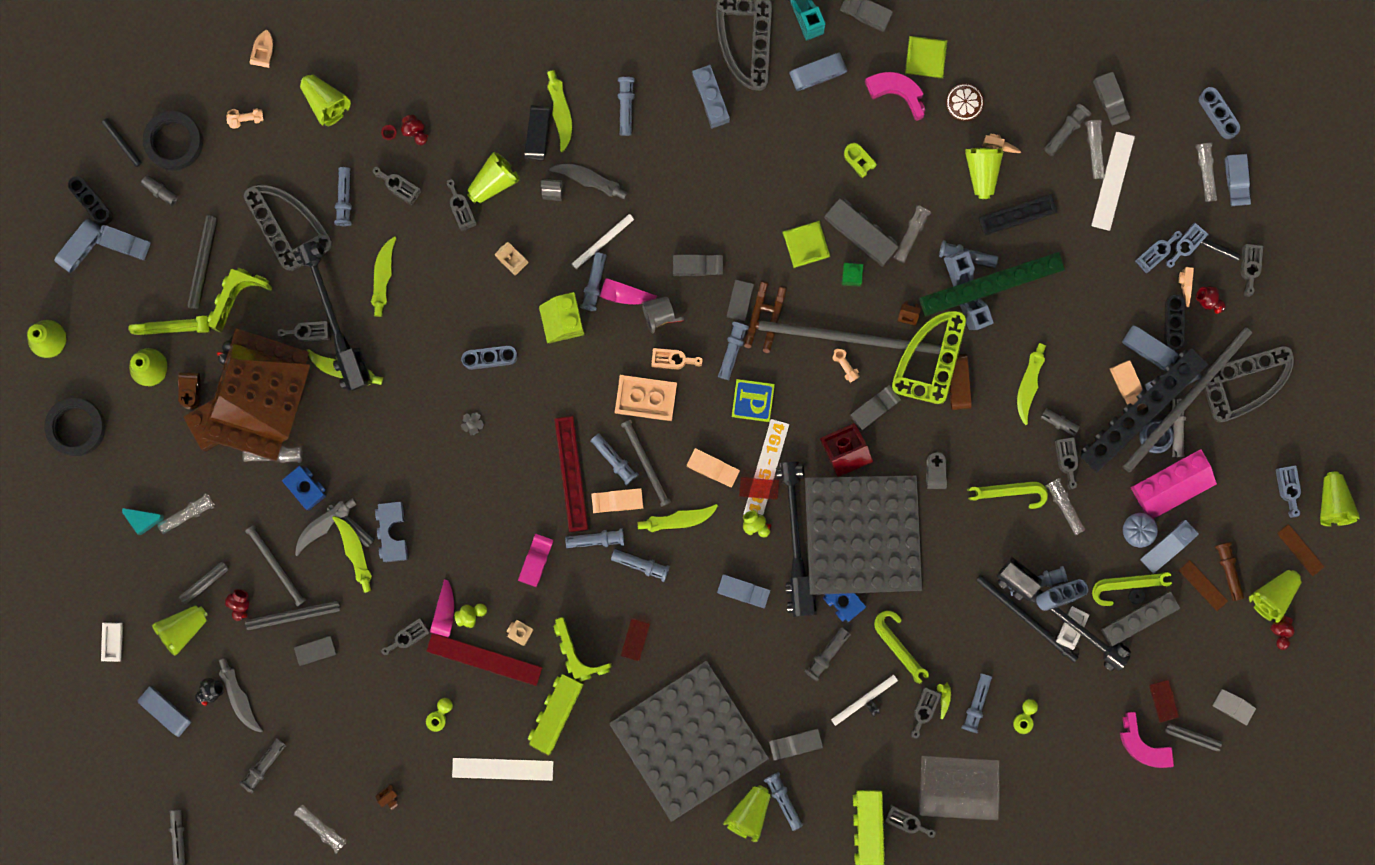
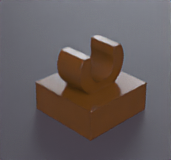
(909, 314)
(387, 797)

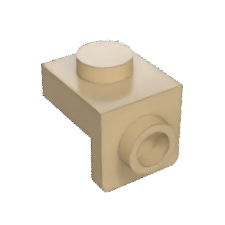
(511, 258)
(519, 632)

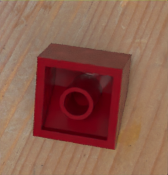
(846, 450)

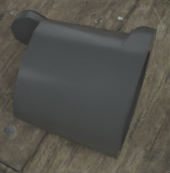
(659, 312)

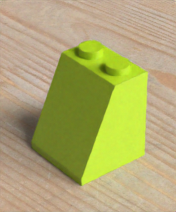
(561, 318)

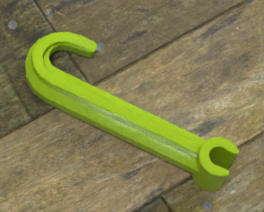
(199, 324)
(1012, 489)
(1127, 583)
(896, 646)

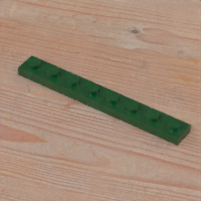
(992, 284)

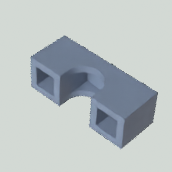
(711, 96)
(388, 515)

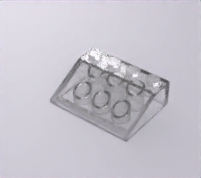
(959, 788)

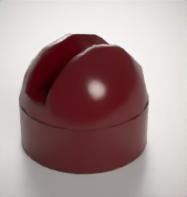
(388, 136)

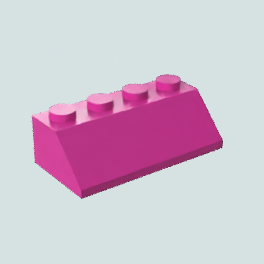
(1174, 484)

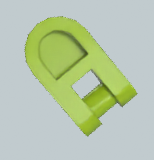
(853, 154)

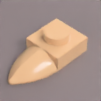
(262, 50)
(994, 141)
(1186, 279)

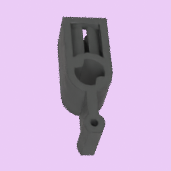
(868, 13)
(1111, 98)
(552, 189)
(400, 190)
(458, 212)
(1252, 258)
(697, 265)
(316, 332)
(875, 407)
(1067, 450)
(408, 631)
(930, 708)
(796, 744)
(902, 824)

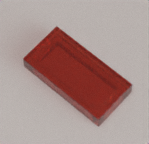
(759, 488)
(635, 640)
(1163, 701)

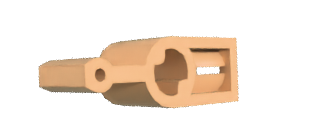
(667, 361)
(1127, 383)
(713, 468)
(617, 500)

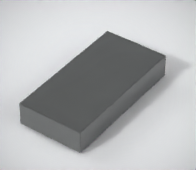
(740, 300)
(315, 651)

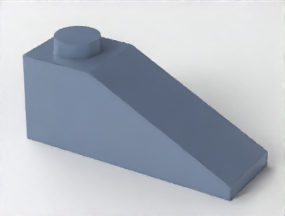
(1169, 546)

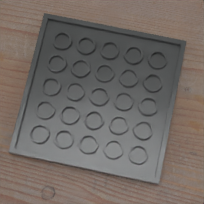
(863, 534)
(689, 741)

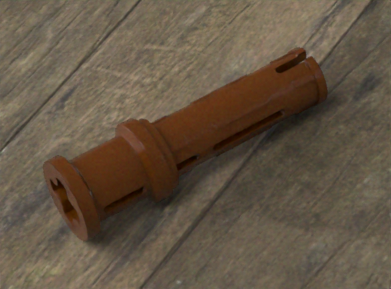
(1228, 562)

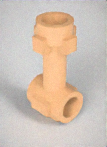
(234, 118)
(839, 356)

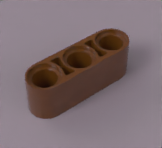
(960, 385)

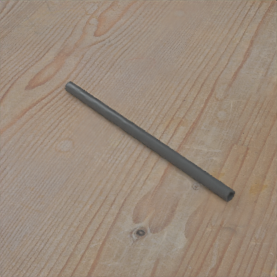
(846, 336)
(1187, 399)

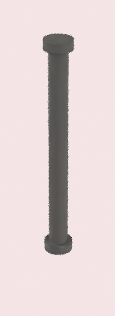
(646, 463)
(275, 565)

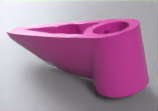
(623, 293)
(444, 611)

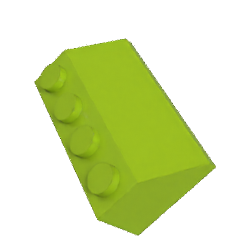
(556, 714)
(869, 827)

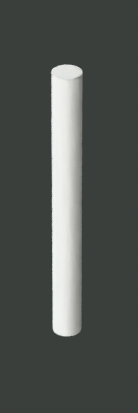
(601, 242)
(865, 699)

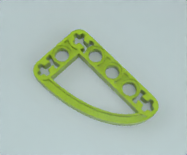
(954, 349)

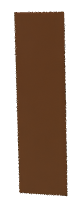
(1300, 550)
(1203, 585)

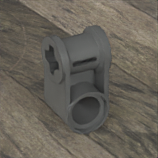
(936, 476)

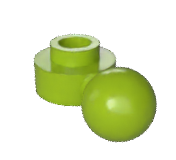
(444, 706)
(1029, 707)

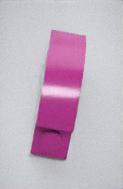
(898, 84)
(1146, 755)

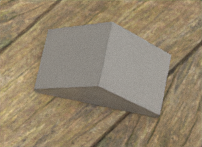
(1234, 706)

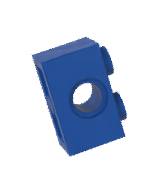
(294, 482)
(848, 612)

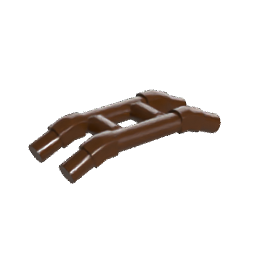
(759, 305)

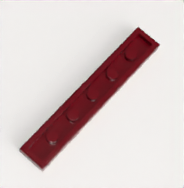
(571, 474)
(484, 659)

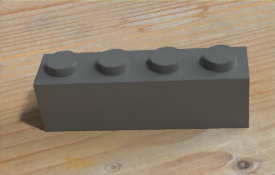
(861, 232)
(1140, 618)

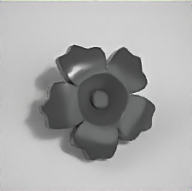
(472, 423)

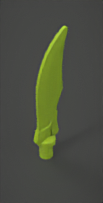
(560, 110)
(382, 274)
(326, 365)
(1030, 382)
(680, 519)
(354, 551)

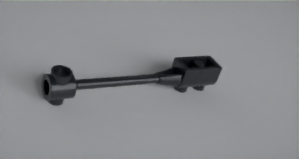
(349, 360)
(1028, 586)
(799, 587)

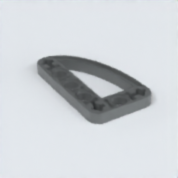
(758, 34)
(270, 219)
(1239, 372)

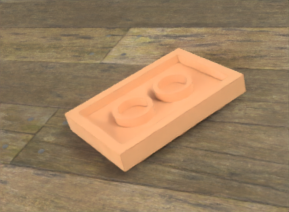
(645, 398)

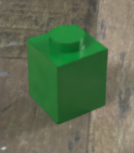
(852, 274)

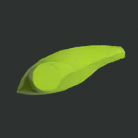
(945, 698)

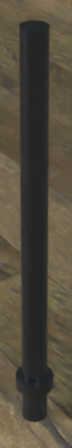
(1028, 619)

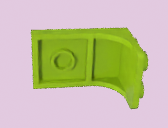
(232, 286)
(574, 665)

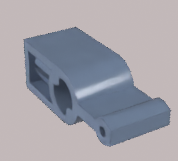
(1238, 179)
(123, 242)
(1193, 244)
(1157, 257)
(1289, 478)
(743, 591)

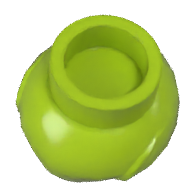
(756, 523)
(467, 614)

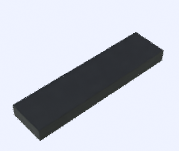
(1017, 215)

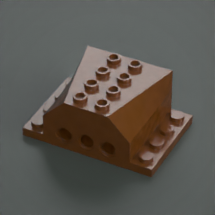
(257, 395)

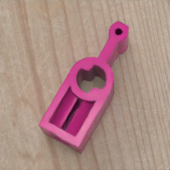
(535, 560)

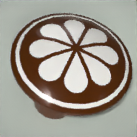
(964, 102)

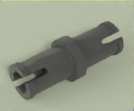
(159, 190)
(1060, 422)

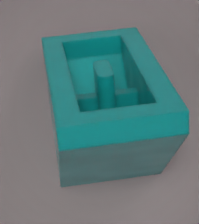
(141, 520)

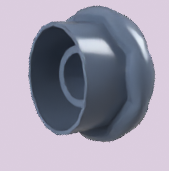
(1163, 443)
(1140, 530)

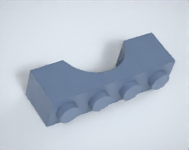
(961, 271)

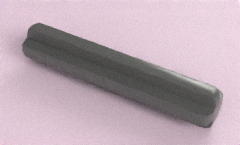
(365, 538)
(203, 583)
(1193, 737)

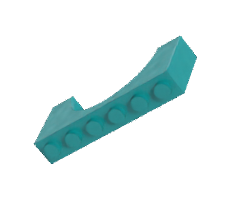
(809, 18)

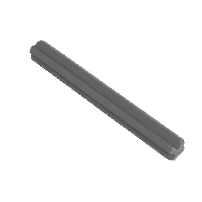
(202, 261)
(292, 615)

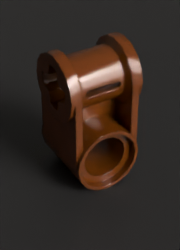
(188, 386)

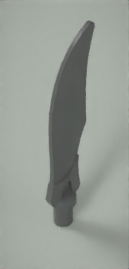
(589, 178)
(322, 524)
(237, 697)

